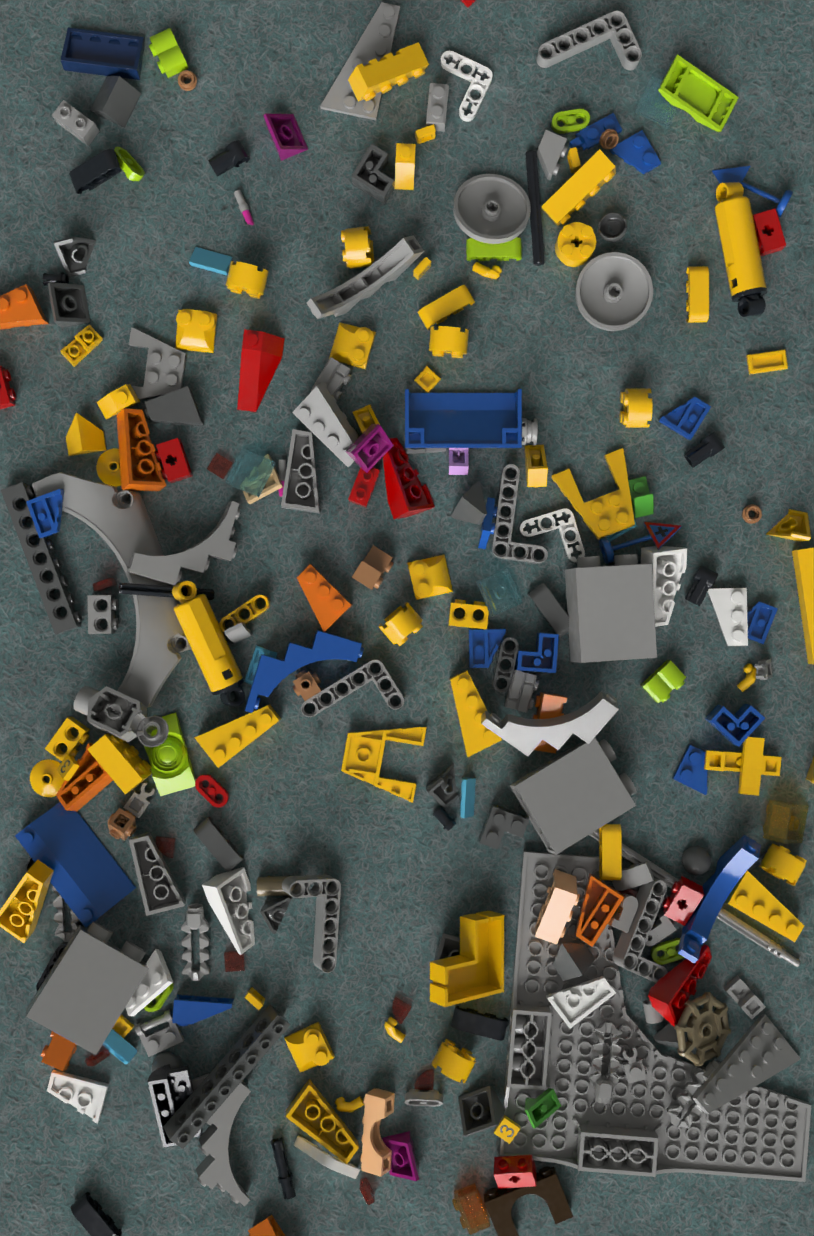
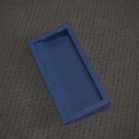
(103, 53)

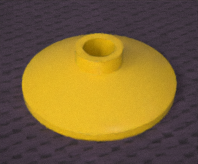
(104, 470)
(42, 769)

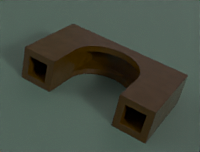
(548, 1186)

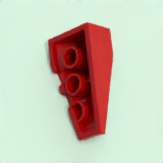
(259, 361)
(403, 487)
(676, 986)

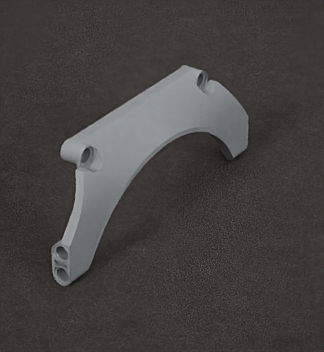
(128, 531)

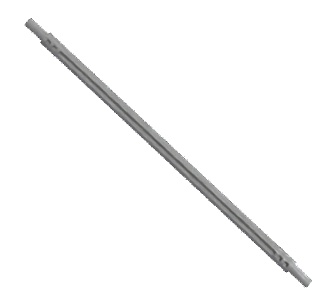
(723, 915)

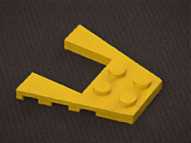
(606, 513)
(365, 753)

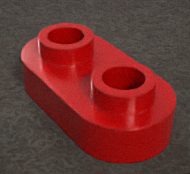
(212, 790)

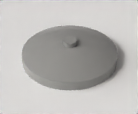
(491, 208)
(614, 291)

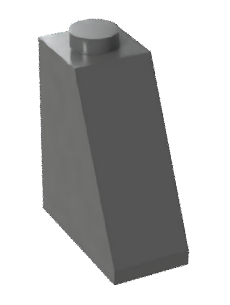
(174, 408)

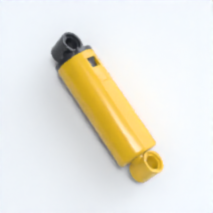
(740, 249)
(208, 644)

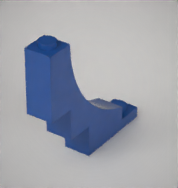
(273, 670)
(716, 890)

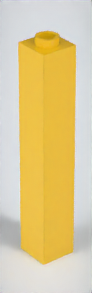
(804, 573)

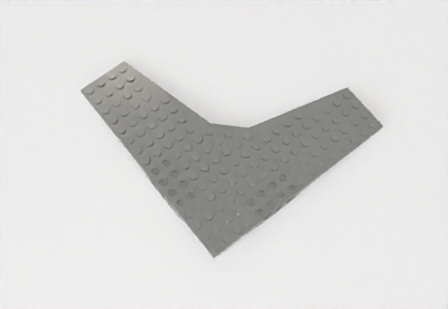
(749, 1137)

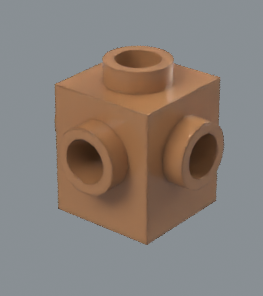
(313, 688)
(122, 818)

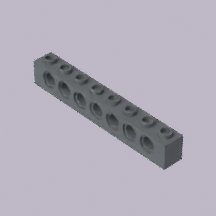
(13, 496)
(226, 1076)

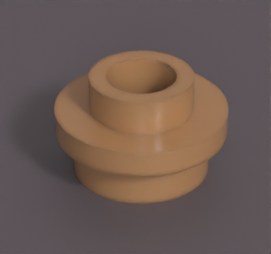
(184, 75)
(611, 142)
(745, 514)

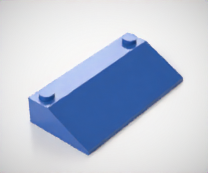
(463, 420)
(81, 864)

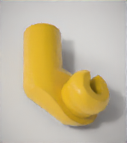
(493, 273)
(749, 679)
(392, 1031)
(349, 1107)

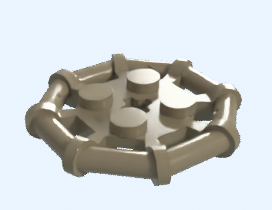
(715, 1023)

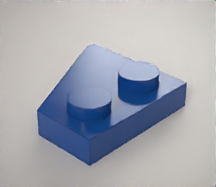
(637, 152)
(686, 418)
(47, 512)
(487, 525)
(759, 621)
(483, 646)
(691, 770)

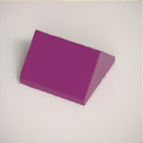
(285, 134)
(370, 447)
(403, 1157)

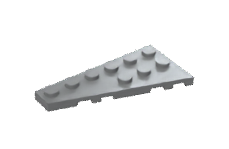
(373, 44)
(751, 1061)

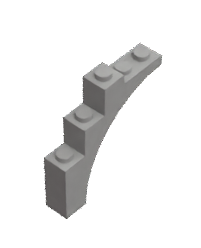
(365, 284)
(215, 544)
(214, 1144)

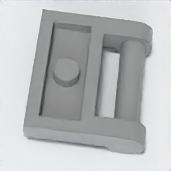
(162, 1038)

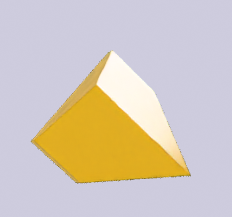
(84, 437)
(793, 527)

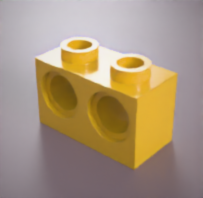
(468, 619)
(65, 736)

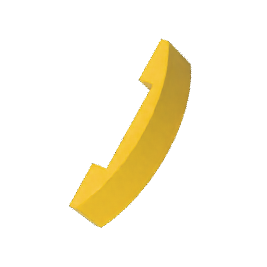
(731, 761)

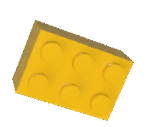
(120, 762)

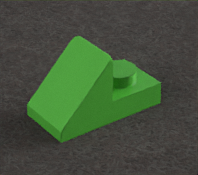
(641, 498)
(541, 1107)

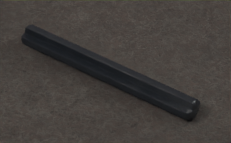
(157, 590)

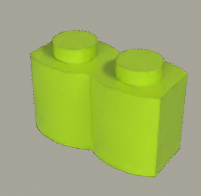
(170, 56)
(663, 681)

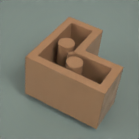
(373, 567)

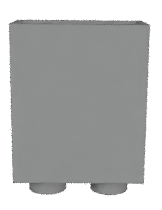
(610, 610)
(574, 794)
(88, 987)

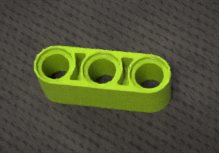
(501, 252)

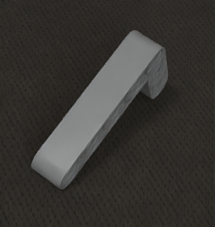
(591, 38)
(500, 520)
(353, 686)
(649, 903)
(322, 915)

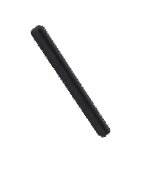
(535, 214)

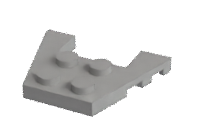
(163, 367)

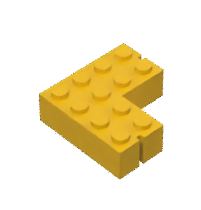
(479, 966)

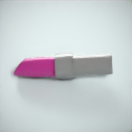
(244, 208)
(282, 472)

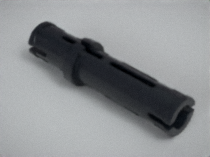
(285, 1176)

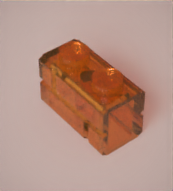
(472, 1209)

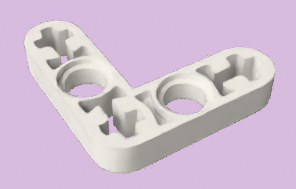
(476, 83)
(563, 528)
(326, 1159)

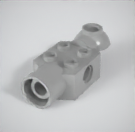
(120, 715)

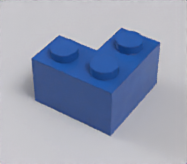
(543, 659)
(735, 727)

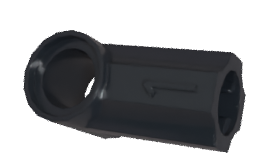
(231, 157)
(707, 448)
(702, 583)

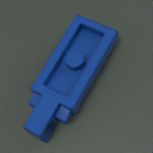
(591, 135)

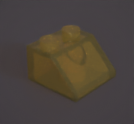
(785, 821)

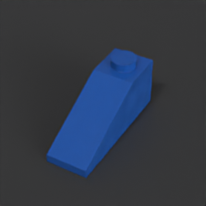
(191, 1009)

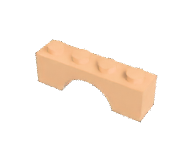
(375, 1154)

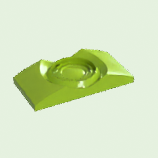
(697, 94)
(170, 760)

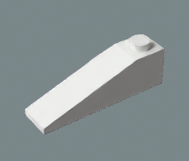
(667, 567)
(229, 902)

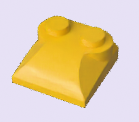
(195, 330)
(352, 345)
(430, 577)
(309, 1047)

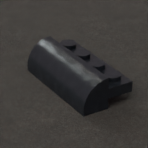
(168, 1092)

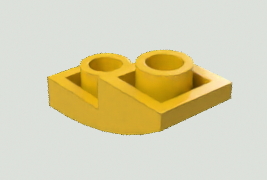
(82, 345)

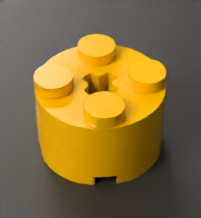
(584, 238)
(358, 247)
(246, 278)
(449, 341)
(636, 408)
(401, 624)
(783, 864)
(454, 1062)

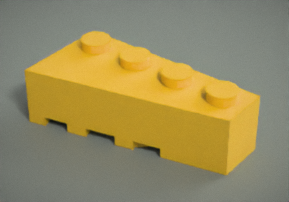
(320, 1121)

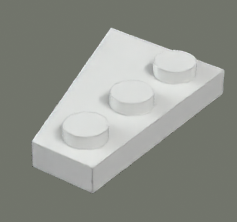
(731, 612)
(152, 984)
(580, 1000)
(80, 1092)

